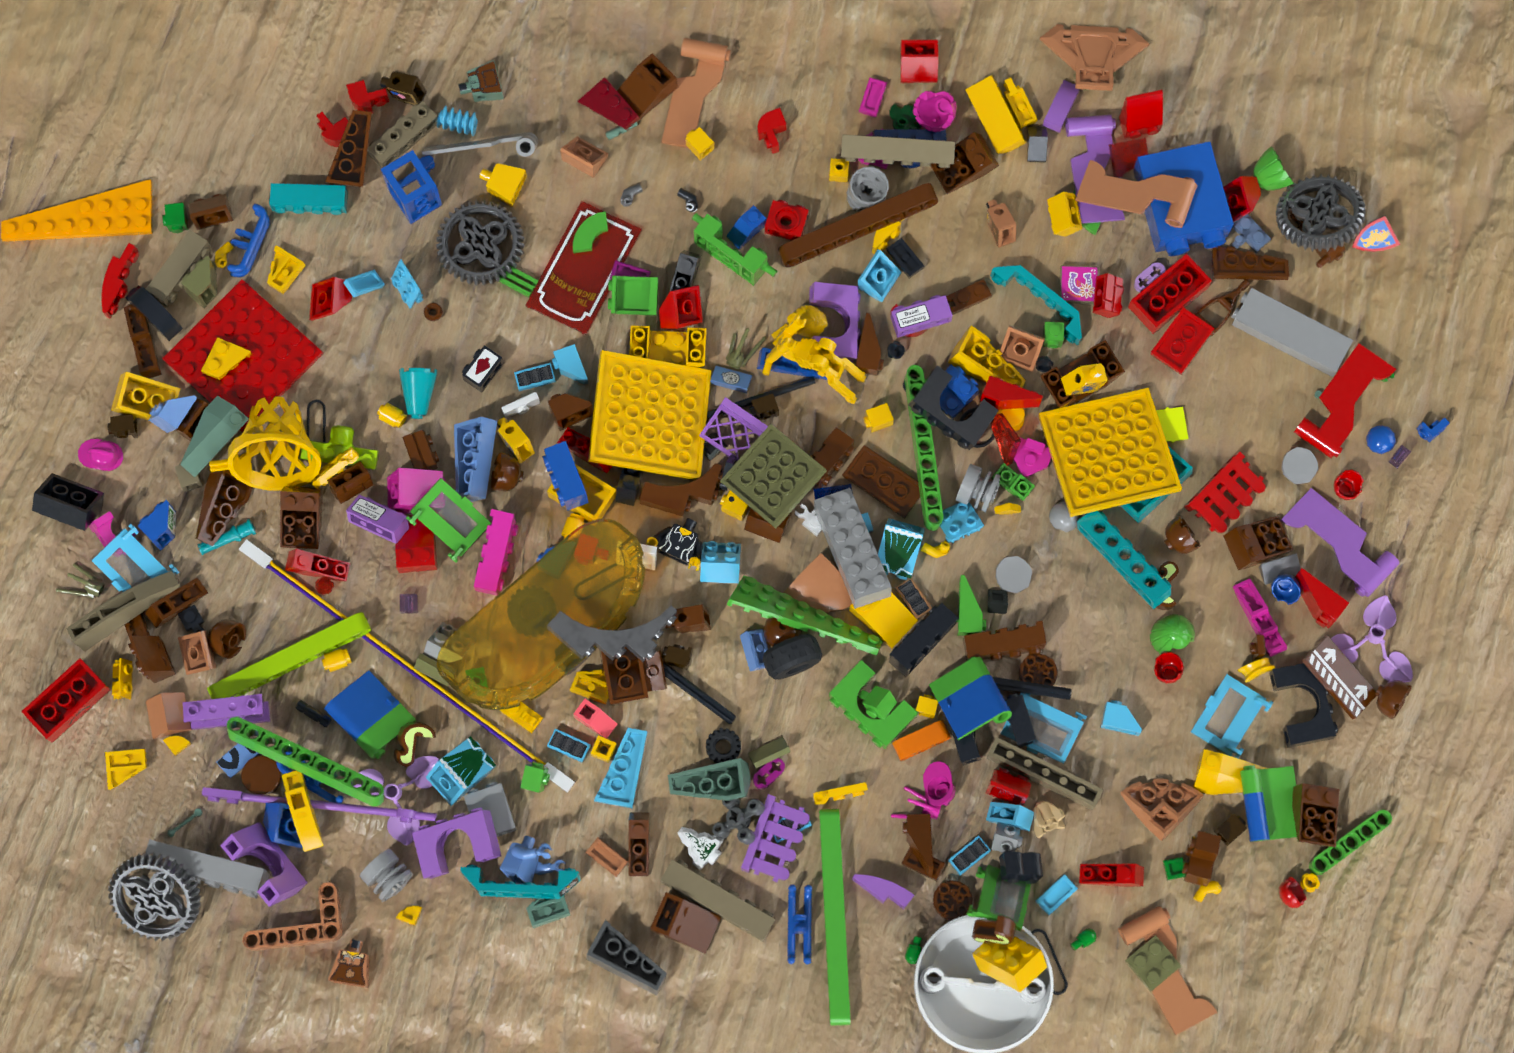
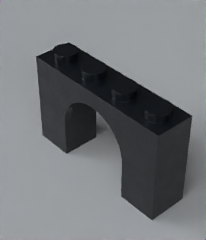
(927, 403)
(1020, 723)
(1321, 726)

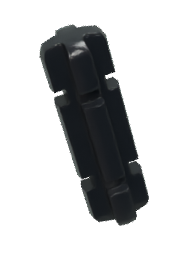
(313, 713)

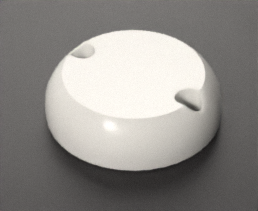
(970, 1006)

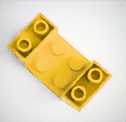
(672, 347)

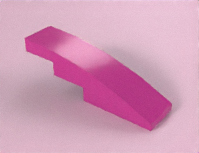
(1259, 617)

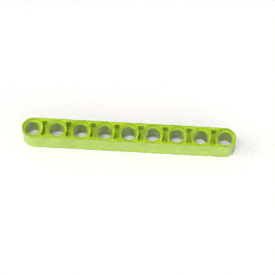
(291, 657)

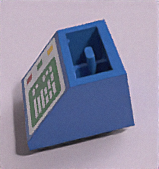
(160, 525)

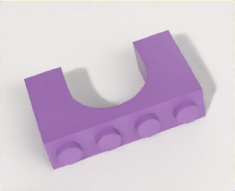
(845, 301)
(430, 840)
(256, 842)

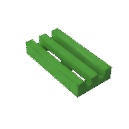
(517, 288)

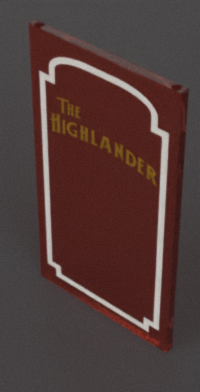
(578, 283)

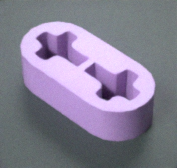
(1146, 274)

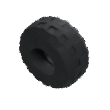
(792, 656)

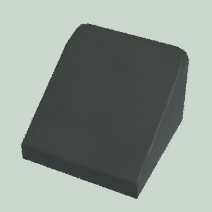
(711, 451)
(997, 601)

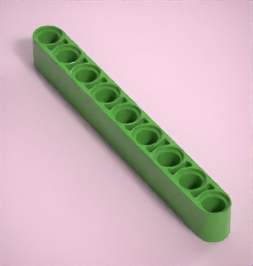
(922, 456)
(310, 768)

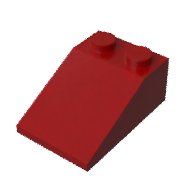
(1142, 114)
(416, 549)
(1321, 600)
(1008, 787)

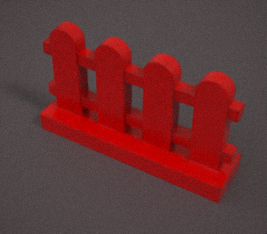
(1216, 496)

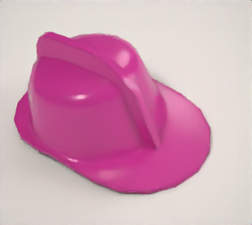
(100, 454)
(938, 784)

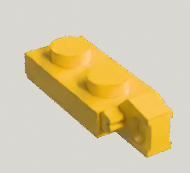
(1019, 104)
(334, 467)
(839, 793)

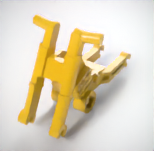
(813, 355)

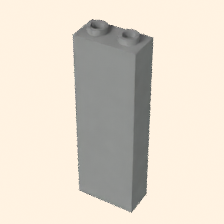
(1291, 332)

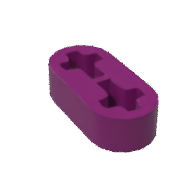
(771, 776)

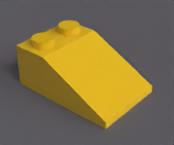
(139, 394)
(886, 618)

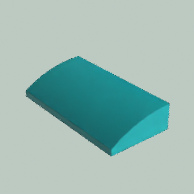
(1140, 509)

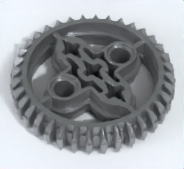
(1318, 207)
(461, 215)
(154, 896)

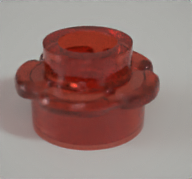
(324, 585)

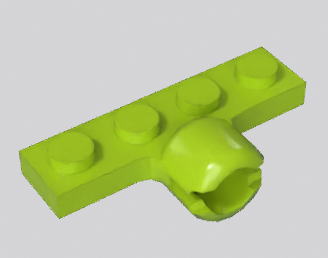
(340, 441)

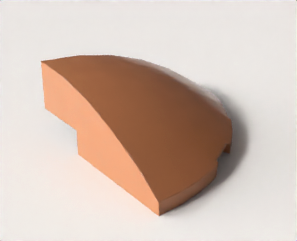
(820, 586)
(1161, 804)

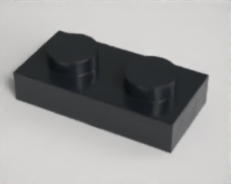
(905, 258)

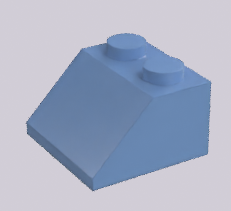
(171, 412)

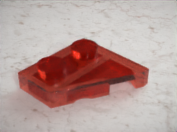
(1125, 155)
(1006, 438)

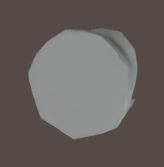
(1299, 465)
(1013, 574)

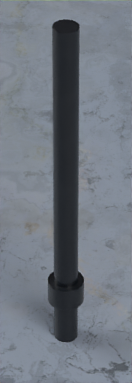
(779, 391)

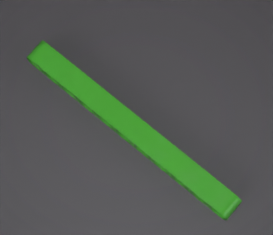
(834, 917)

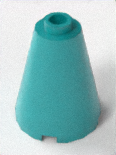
(417, 390)

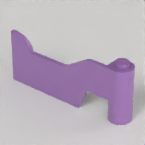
(1098, 137)

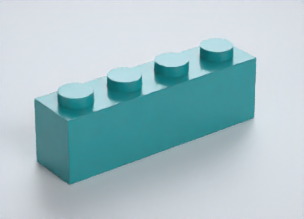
(308, 198)

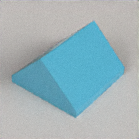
(878, 276)

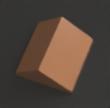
(583, 156)
(1021, 348)
(196, 652)
(167, 715)

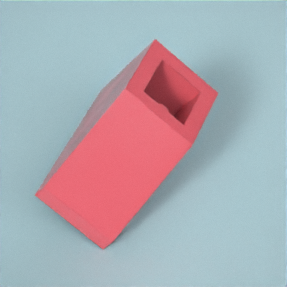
(595, 719)

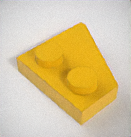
(284, 270)
(223, 358)
(590, 685)
(124, 765)

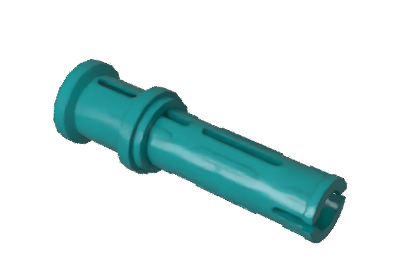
(236, 533)

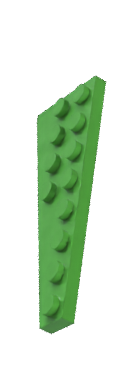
(798, 614)

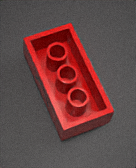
(1169, 293)
(65, 700)

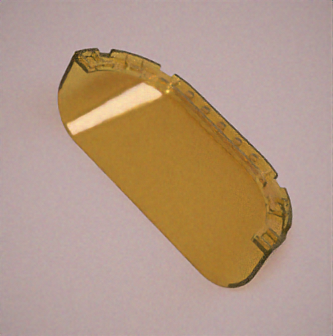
(506, 646)

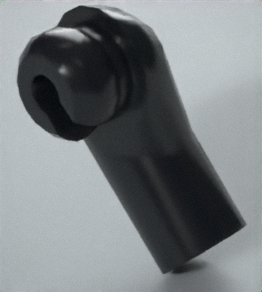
(690, 198)

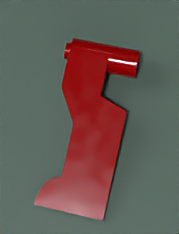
(1340, 400)

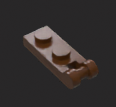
(969, 296)

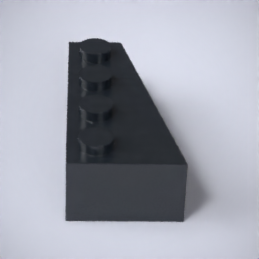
(922, 639)

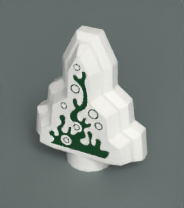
(701, 846)

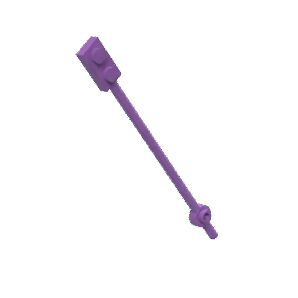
(234, 797)

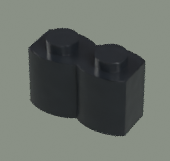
(1021, 866)

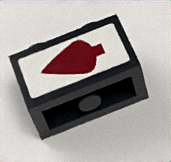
(482, 368)

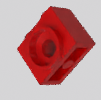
(782, 211)

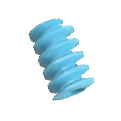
(458, 121)

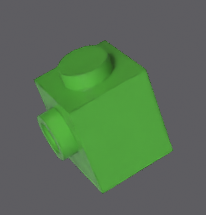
(1053, 334)
(535, 777)

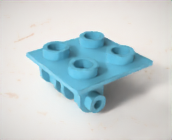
(406, 285)
(960, 521)

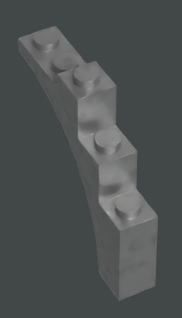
(638, 640)

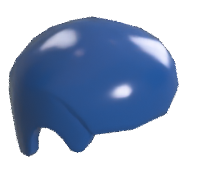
(1381, 439)
(1286, 588)

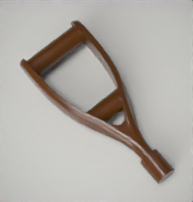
(1225, 303)

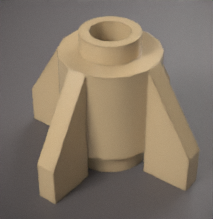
(1047, 818)

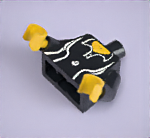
(679, 543)

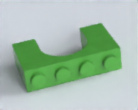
(882, 731)

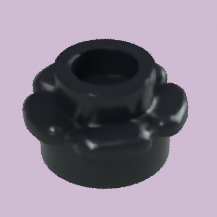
(895, 350)
(1044, 364)

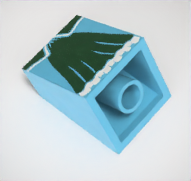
(900, 548)
(460, 770)

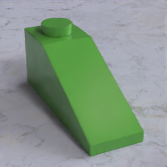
(969, 612)

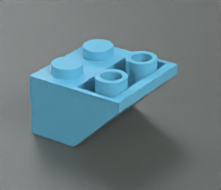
(720, 562)

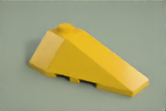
(982, 360)
(1219, 773)

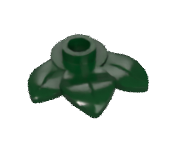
(905, 116)

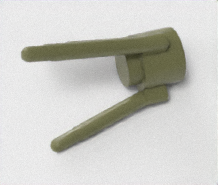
(735, 358)
(93, 587)

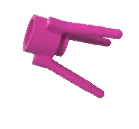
(927, 808)

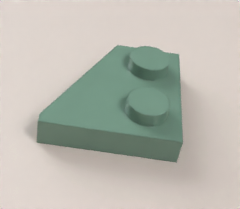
(547, 910)

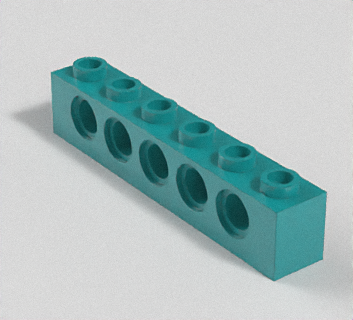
(1152, 595)

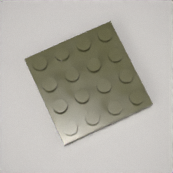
(773, 476)

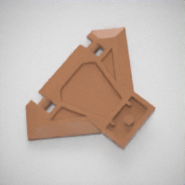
(1094, 52)

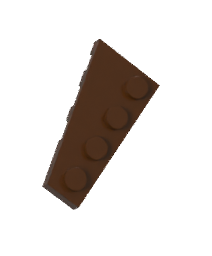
(1236, 264)

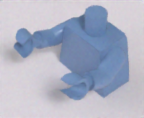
(522, 861)

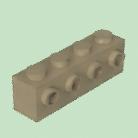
(403, 135)
(182, 260)

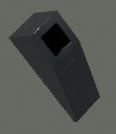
(685, 270)
(628, 486)

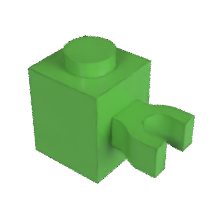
(878, 702)

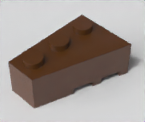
(832, 453)

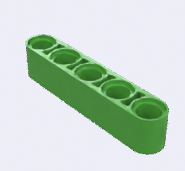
(1358, 837)

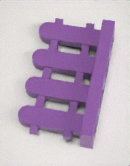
(771, 848)

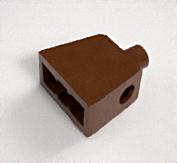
(696, 620)

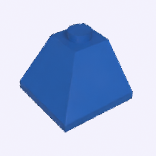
(280, 825)

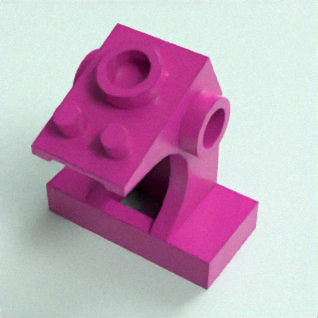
(102, 528)

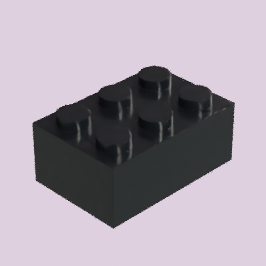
(68, 501)

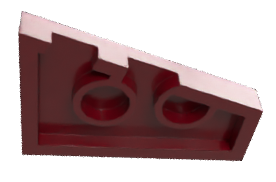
(610, 104)

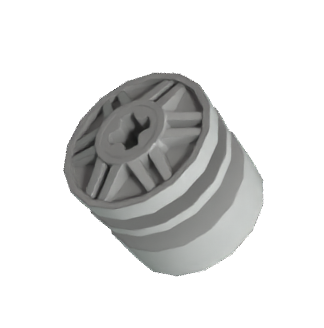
(868, 180)
(978, 488)
(383, 871)

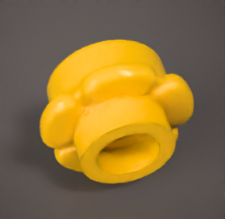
(1309, 877)

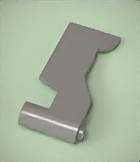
(525, 144)

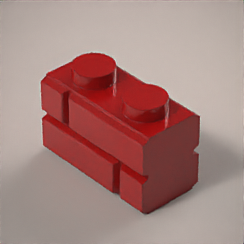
(1108, 295)

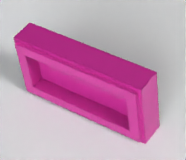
(872, 97)

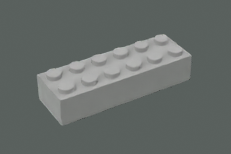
(852, 548)
(213, 869)

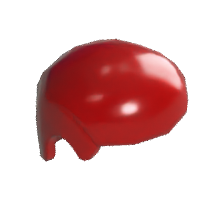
(1348, 484)
(1168, 667)
(1292, 893)

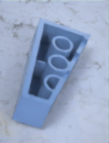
(473, 456)

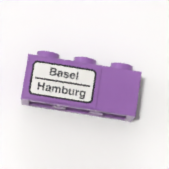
(921, 315)
(377, 519)

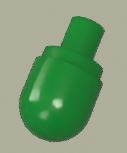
(1084, 939)
(913, 951)

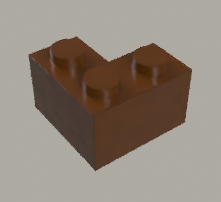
(1201, 857)

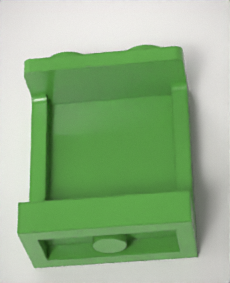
(633, 295)

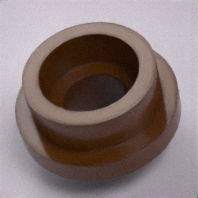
(433, 306)

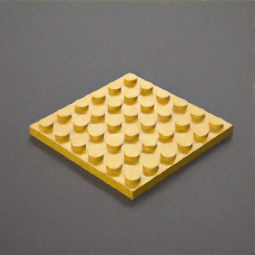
(649, 415)
(1109, 452)

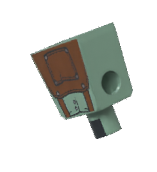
(483, 83)

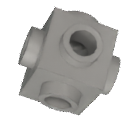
(1006, 838)

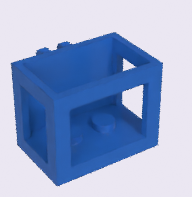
(420, 201)

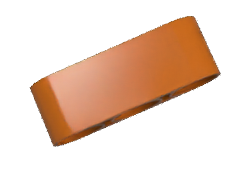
(921, 740)

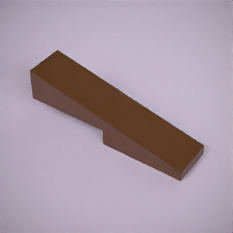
(142, 342)

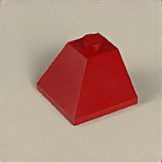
(1242, 196)
(328, 297)
(681, 308)

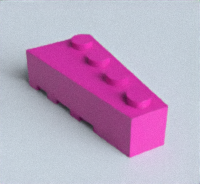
(496, 552)

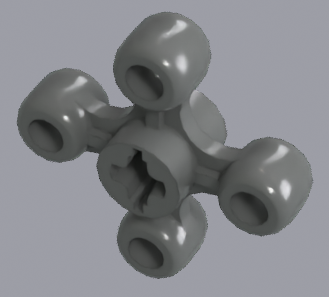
(739, 819)

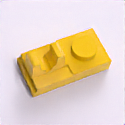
(523, 716)

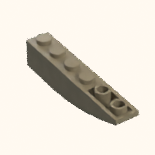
(120, 610)

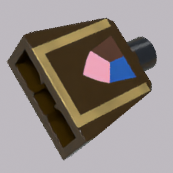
(404, 87)

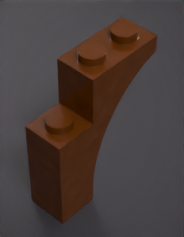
(676, 498)

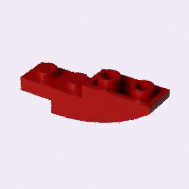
(113, 285)

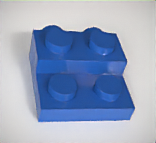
(958, 392)

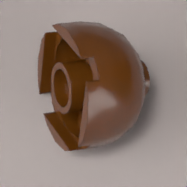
(506, 473)
(1180, 536)
(777, 632)
(226, 637)
(1392, 697)

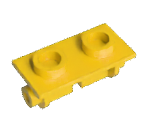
(123, 687)

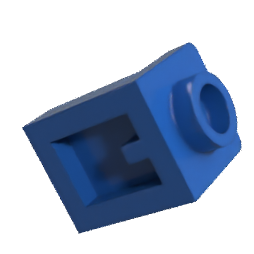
(1431, 432)

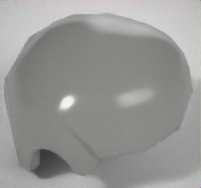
(1061, 519)

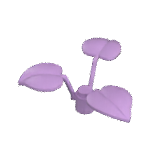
(1380, 617)
(417, 772)

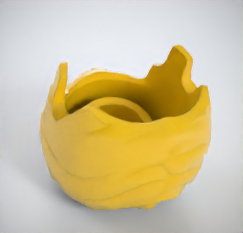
(815, 322)

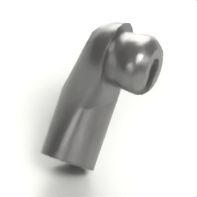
(628, 194)

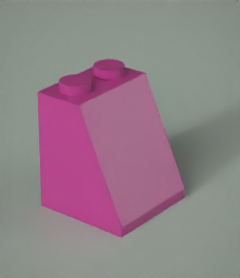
(408, 486)

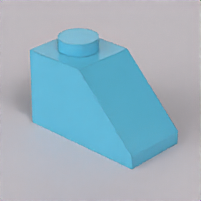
(570, 364)
(1119, 719)
(1010, 815)

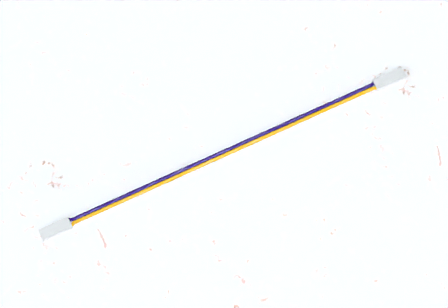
(264, 561)

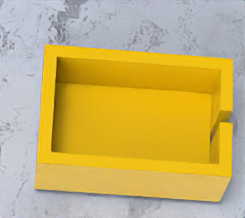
(599, 496)
(1011, 963)

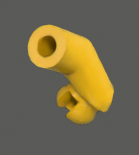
(221, 255)
(937, 551)
(1212, 887)

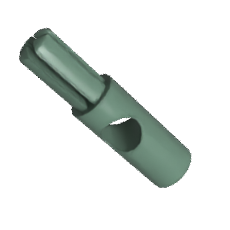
(617, 131)

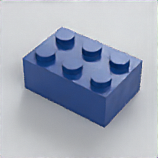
(565, 476)

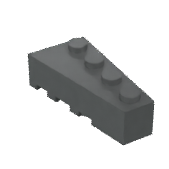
(625, 960)

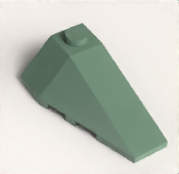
(216, 427)
(716, 781)

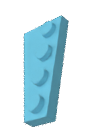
(623, 774)

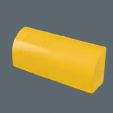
(995, 115)

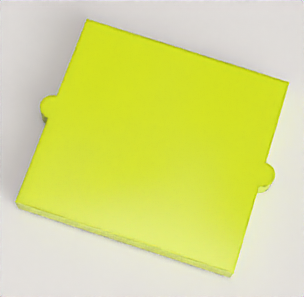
(1173, 424)

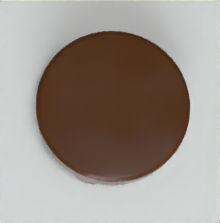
(1038, 670)
(261, 775)
(952, 899)

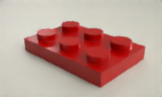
(1182, 341)

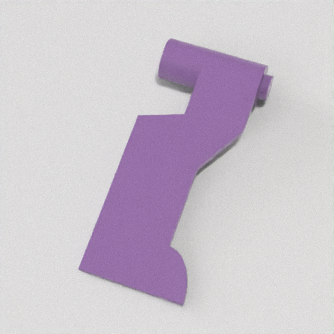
(1344, 538)

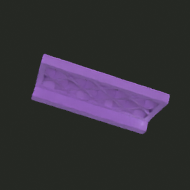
(741, 416)

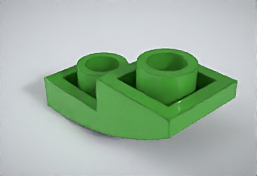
(1013, 483)

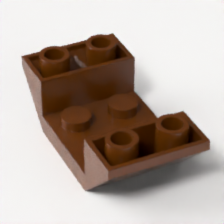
(1097, 354)

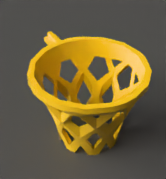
(292, 431)

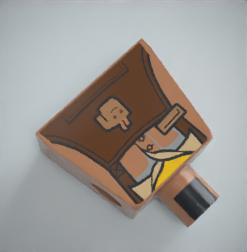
(1001, 223)
(351, 966)

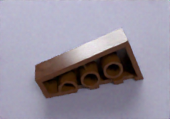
(350, 157)
(1006, 642)

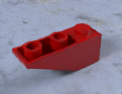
(1009, 396)
(580, 445)
(316, 565)
(1112, 875)

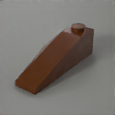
(220, 504)

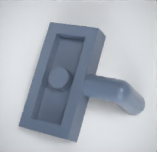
(1250, 233)

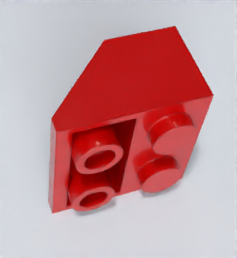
(919, 61)

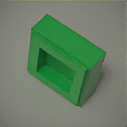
(1173, 868)

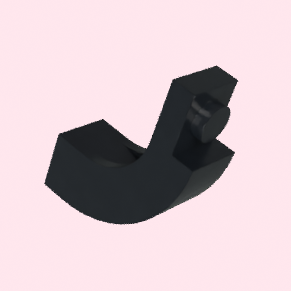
(154, 312)

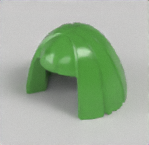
(1270, 172)
(1171, 632)

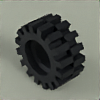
(727, 735)

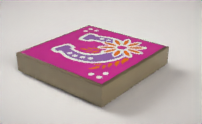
(1078, 284)

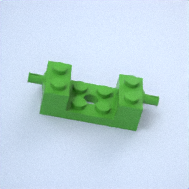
(709, 237)

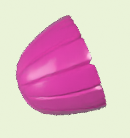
(935, 110)

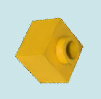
(838, 175)
(927, 706)
(601, 743)

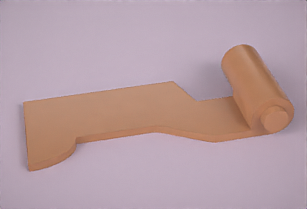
(691, 91)
(1137, 195)
(1172, 994)

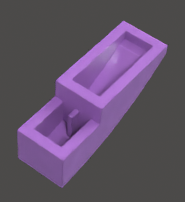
(1061, 106)
(884, 889)

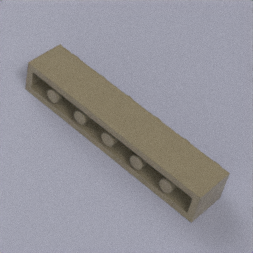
(898, 149)
(1044, 773)
(717, 900)

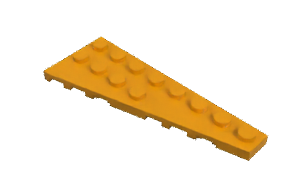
(105, 214)

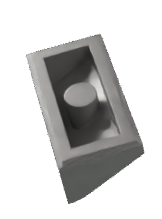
(1285, 565)

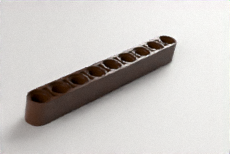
(858, 225)

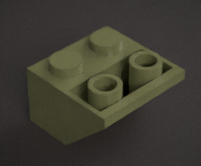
(201, 282)

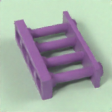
(217, 712)

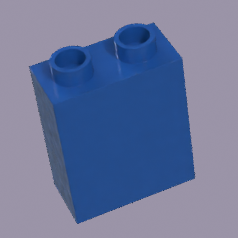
(1209, 212)

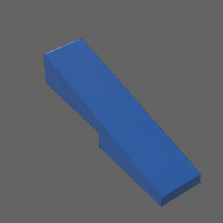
(786, 366)

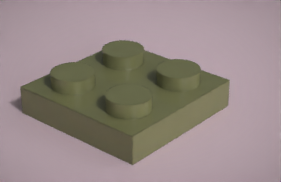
(1153, 963)

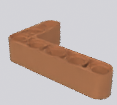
(302, 930)

